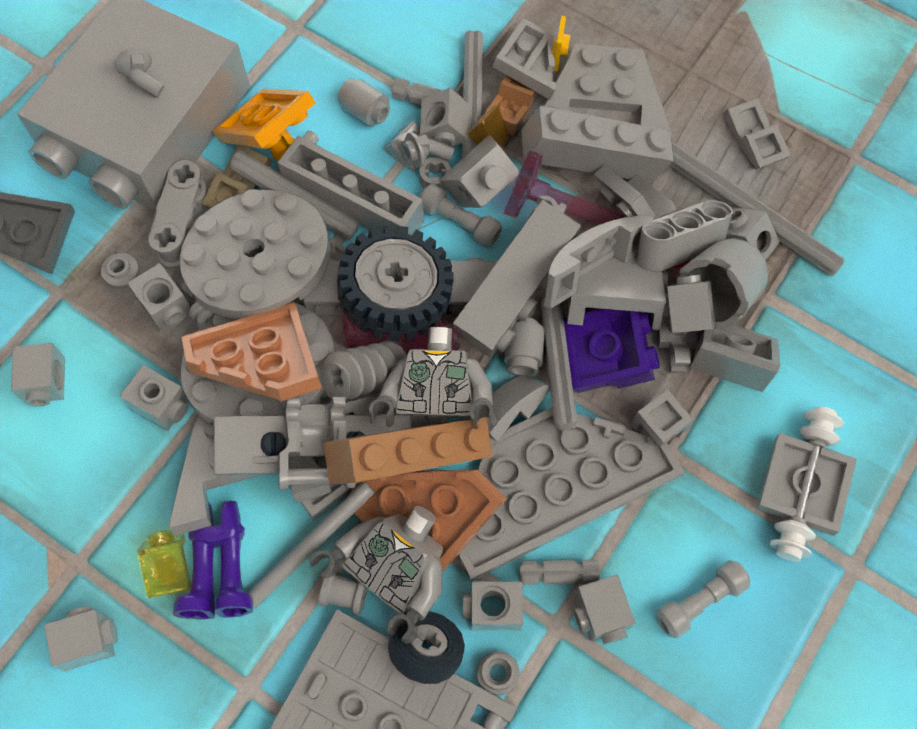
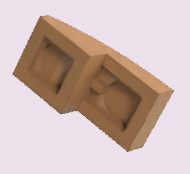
(514, 102)

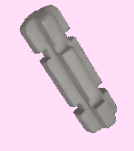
(402, 89)
(559, 572)

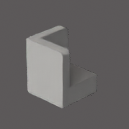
(663, 418)

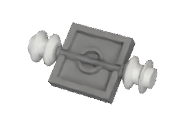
(806, 484)

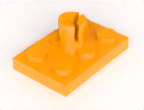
(265, 119)

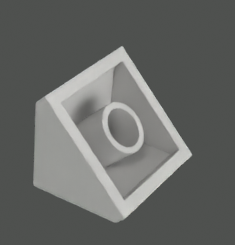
(737, 356)

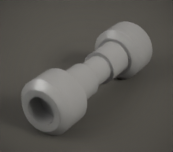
(484, 229)
(729, 580)

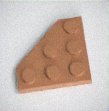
(256, 353)
(457, 499)

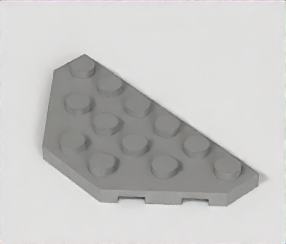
(561, 483)

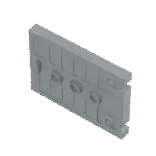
(370, 692)

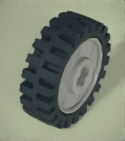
(394, 282)

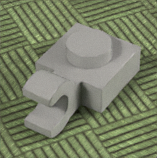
(678, 344)

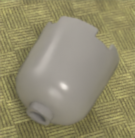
(736, 277)

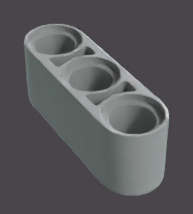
(682, 235)

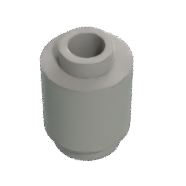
(364, 101)
(526, 349)

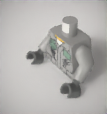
(436, 384)
(394, 562)

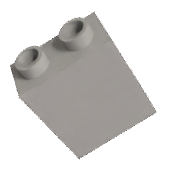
(117, 131)

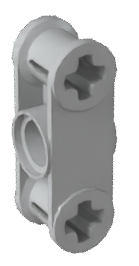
(177, 211)

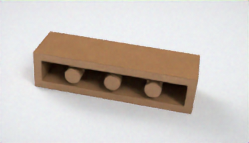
(406, 450)

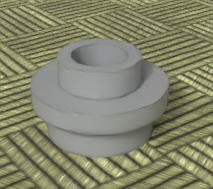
(119, 279)
(501, 659)

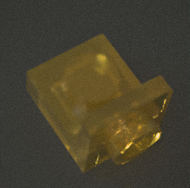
(164, 564)

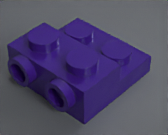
(610, 350)

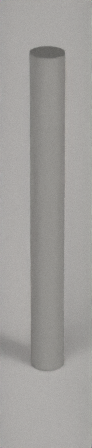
(310, 543)

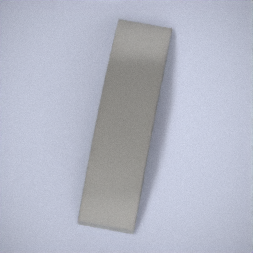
(588, 250)

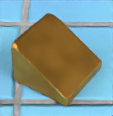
(490, 124)

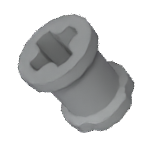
(343, 593)

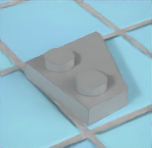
(529, 58)

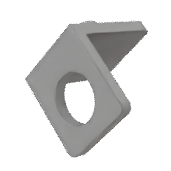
(747, 226)

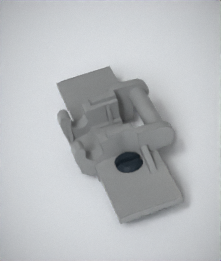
(266, 442)

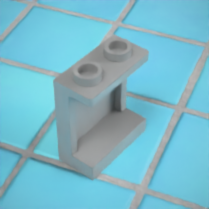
(620, 287)

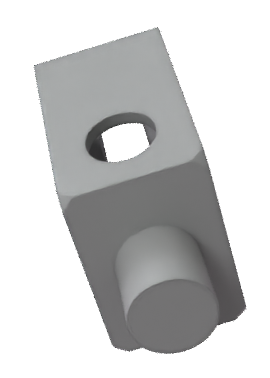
(480, 174)

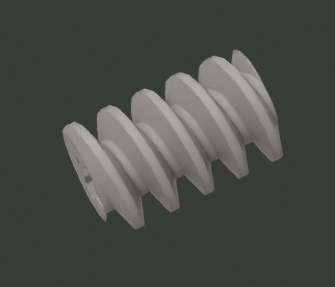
(360, 369)

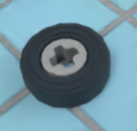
(433, 664)

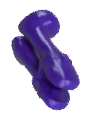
(231, 599)

